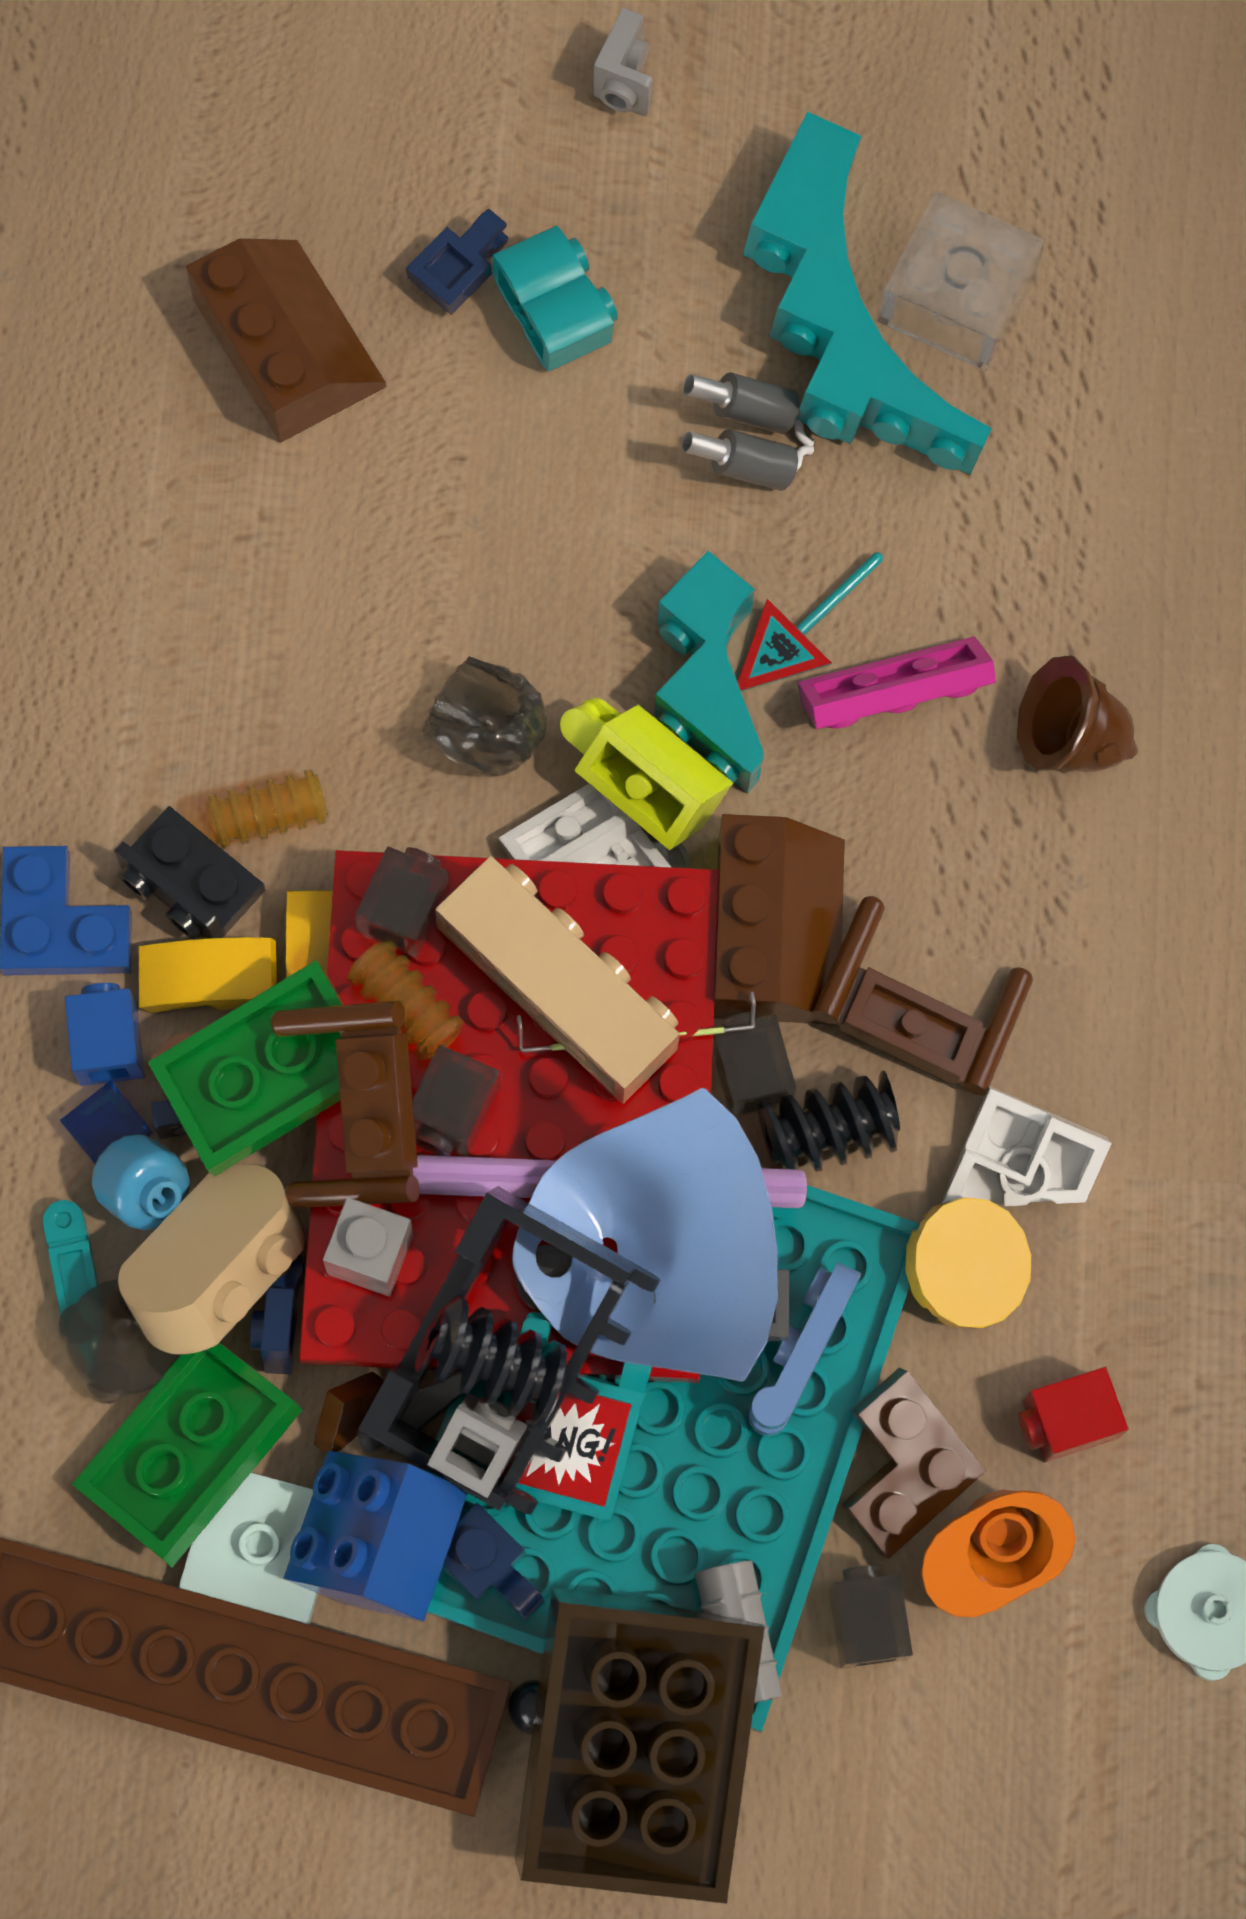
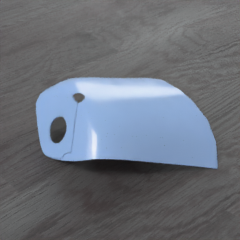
(685, 1205)

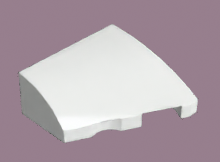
(1025, 1155)

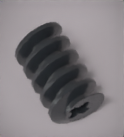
(831, 1124)
(495, 1358)

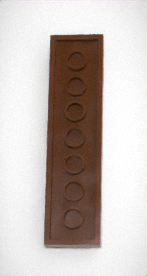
(247, 1679)

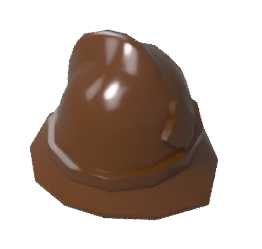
(1073, 721)

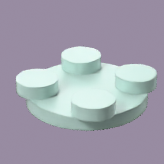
(1203, 1611)

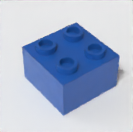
(375, 1534)

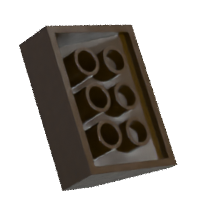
(638, 1747)

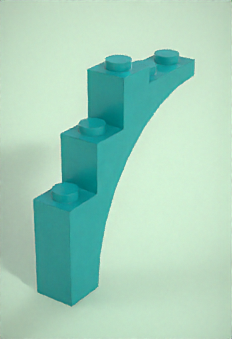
(823, 316)

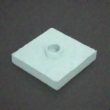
(248, 1550)

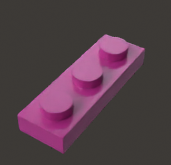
(896, 683)

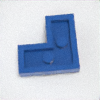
(46, 933)

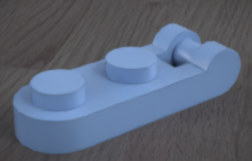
(803, 1349)

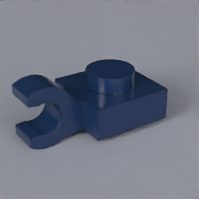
(455, 265)
(275, 1327)
(484, 1558)

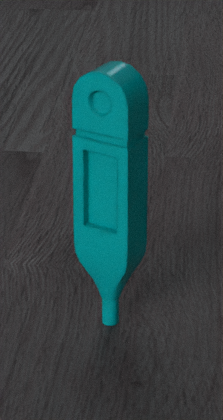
(69, 1252)

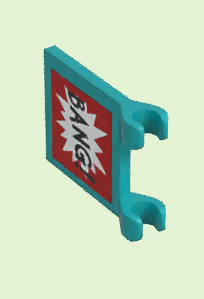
(595, 1439)

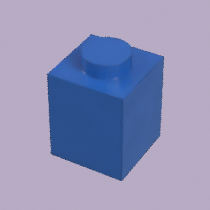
(104, 1035)

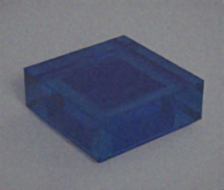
(103, 1120)

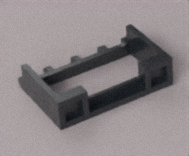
(474, 1250)

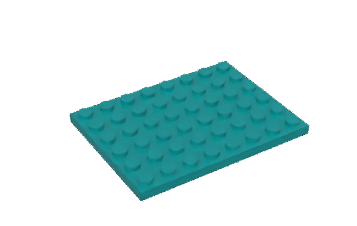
(698, 1474)

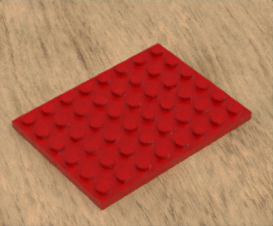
(665, 937)

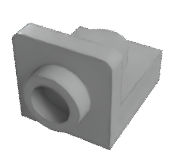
(620, 64)

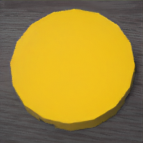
(968, 1263)

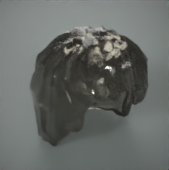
(486, 718)

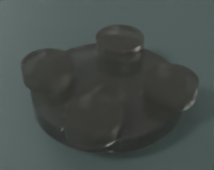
(110, 1346)

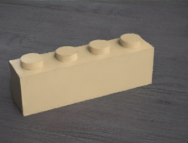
(558, 978)

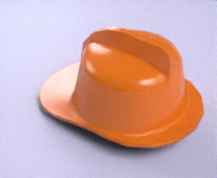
(997, 1552)

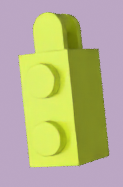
(644, 769)

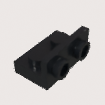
(189, 875)

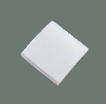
(582, 830)

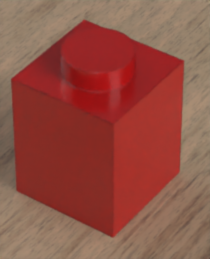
(1072, 1415)

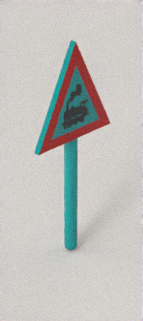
(784, 650)

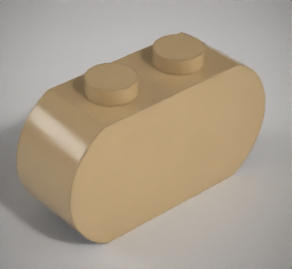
(211, 1259)

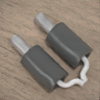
(756, 405)

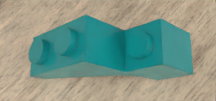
(703, 696)

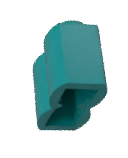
(554, 298)

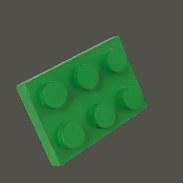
(246, 1085)
(187, 1449)

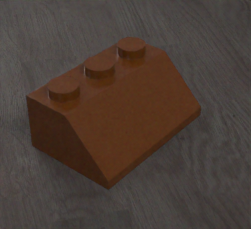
(282, 332)
(776, 916)

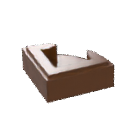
(345, 1410)

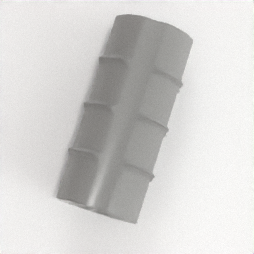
(734, 1594)

